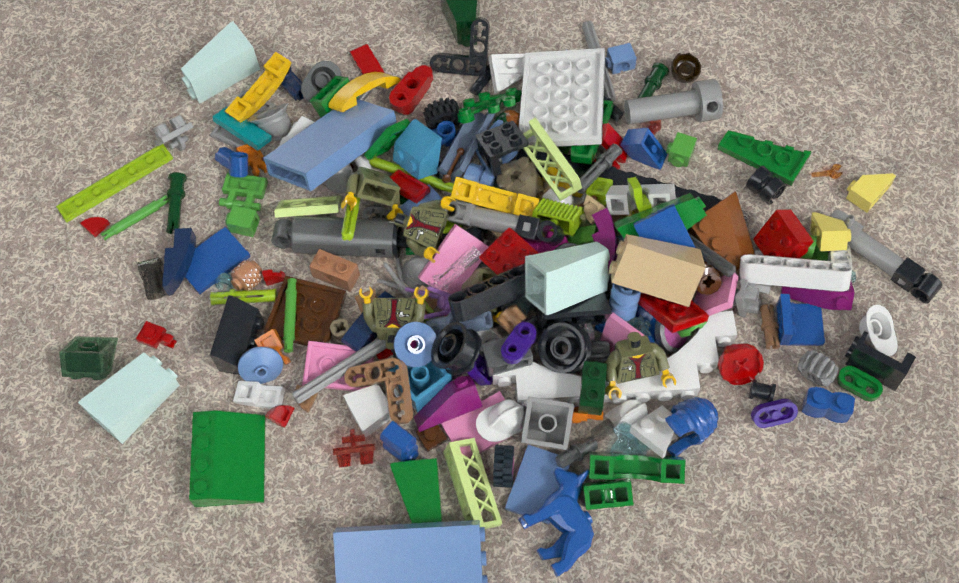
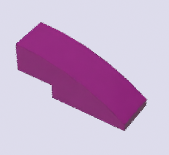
(607, 233)

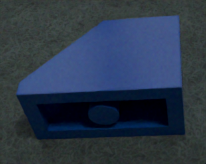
(644, 147)

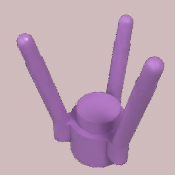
(442, 301)

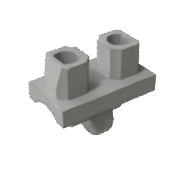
(164, 135)
(747, 299)

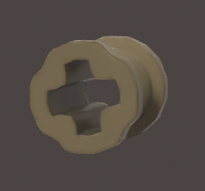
(338, 326)

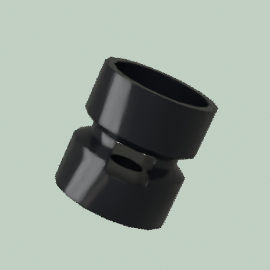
(764, 183)

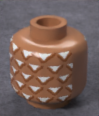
(246, 275)

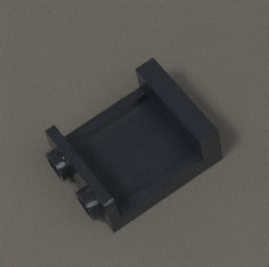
(877, 364)

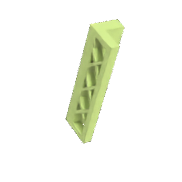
(556, 156)
(463, 486)

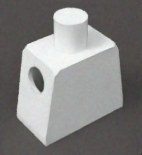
(369, 408)

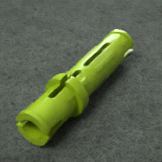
(269, 296)

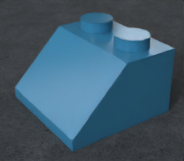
(418, 150)
(424, 383)

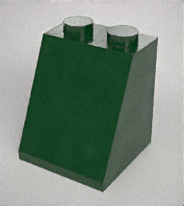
(460, 17)

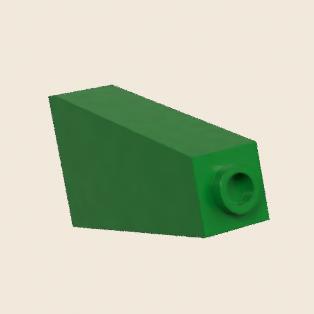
(688, 207)
(419, 489)

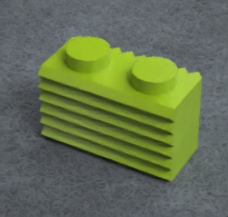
(562, 214)

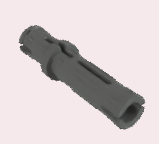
(602, 163)

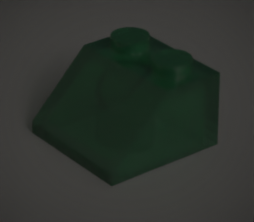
(88, 357)

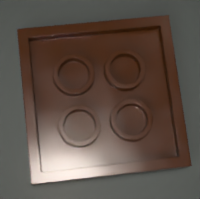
(315, 311)

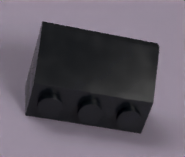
(592, 310)
(235, 334)

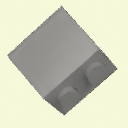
(547, 423)

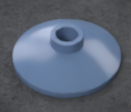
(424, 338)
(260, 358)

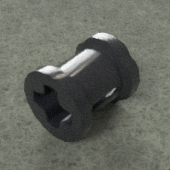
(762, 391)

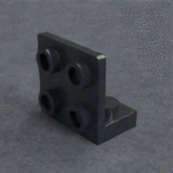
(499, 142)

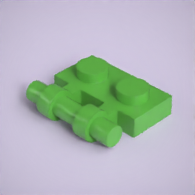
(248, 187)

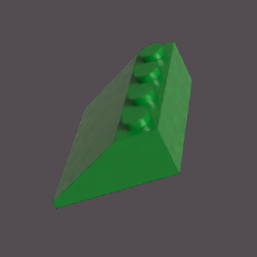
(227, 458)

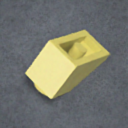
(869, 189)
(830, 232)

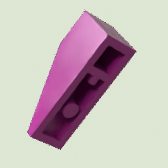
(822, 298)
(452, 401)

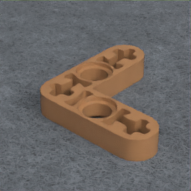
(391, 379)

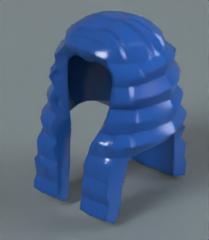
(688, 416)

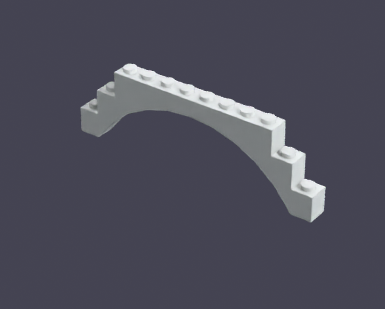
(697, 355)

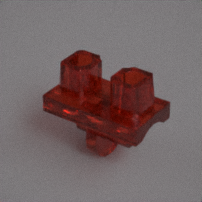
(344, 453)

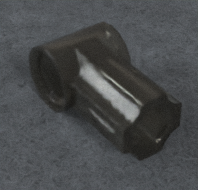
(152, 278)

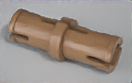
(769, 326)

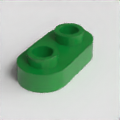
(859, 384)

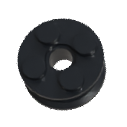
(551, 347)
(456, 349)

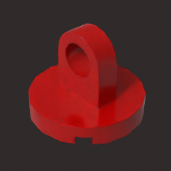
(740, 363)

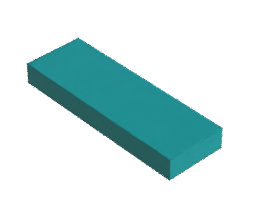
(244, 131)

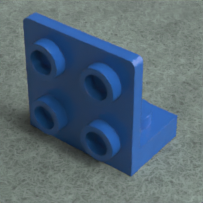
(799, 323)

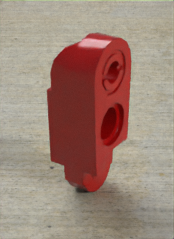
(403, 97)

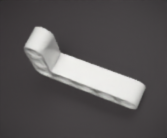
(799, 273)

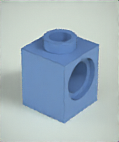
(620, 58)

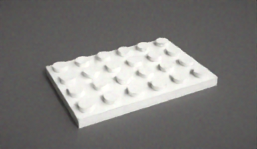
(564, 95)

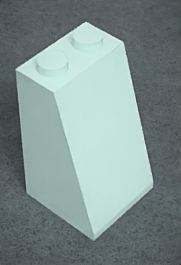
(220, 64)
(566, 276)
(130, 396)

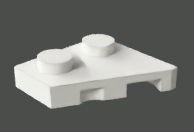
(506, 70)

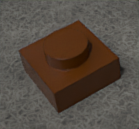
(431, 437)

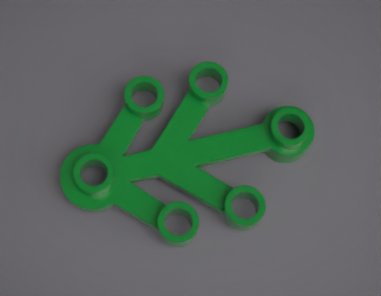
(489, 102)

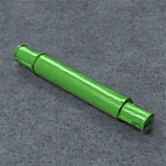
(135, 217)
(290, 315)

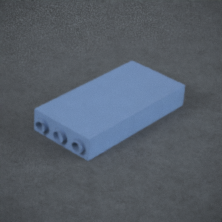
(329, 145)
(411, 553)

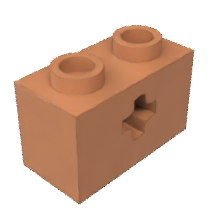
(334, 270)

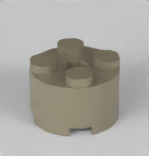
(520, 177)

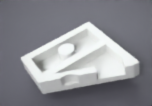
(654, 431)

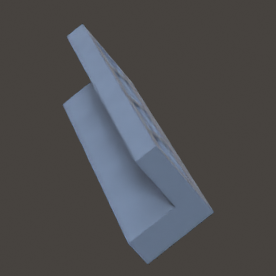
(464, 139)

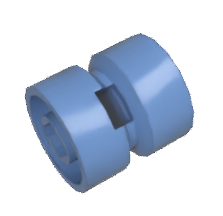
(477, 173)
(624, 301)

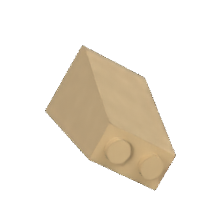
(658, 268)

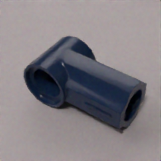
(292, 85)

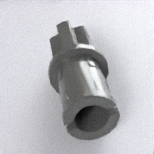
(576, 452)

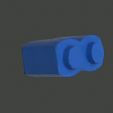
(833, 406)
(399, 442)

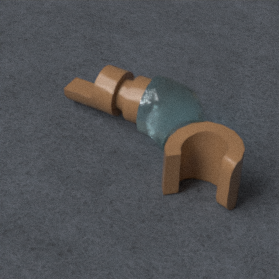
(514, 313)

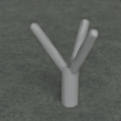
(399, 280)

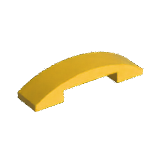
(261, 90)
(346, 96)
(493, 197)

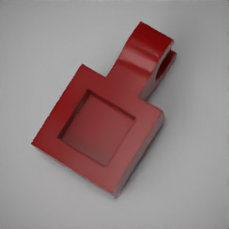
(153, 335)

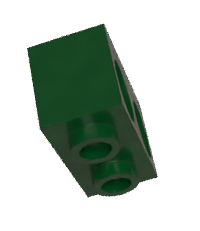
(592, 388)

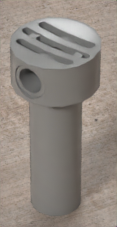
(702, 100)

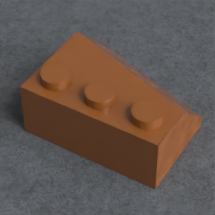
(725, 231)

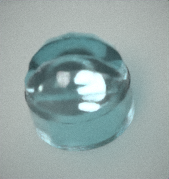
(223, 278)

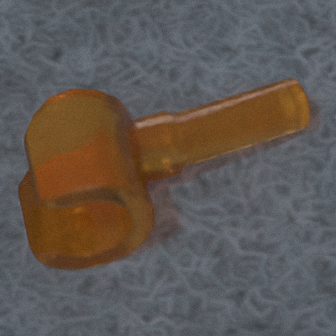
(831, 173)

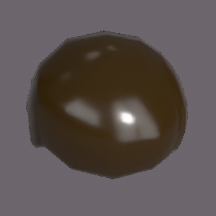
(685, 64)

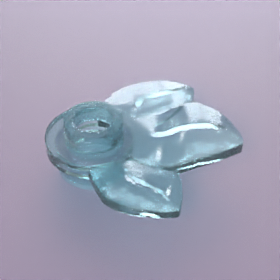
(627, 442)

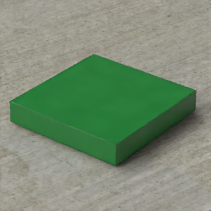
(387, 139)

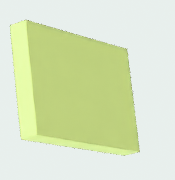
(308, 206)

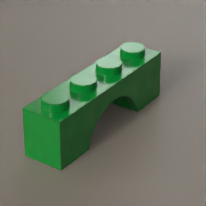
(636, 466)

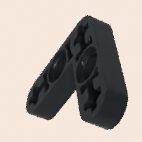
(474, 56)

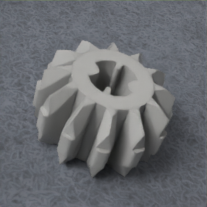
(817, 368)

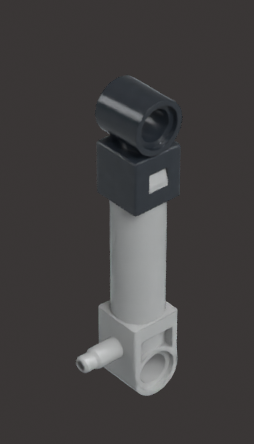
(525, 226)
(904, 273)

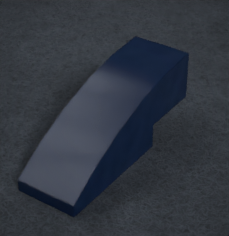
(178, 259)
(359, 333)

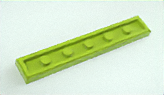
(114, 182)

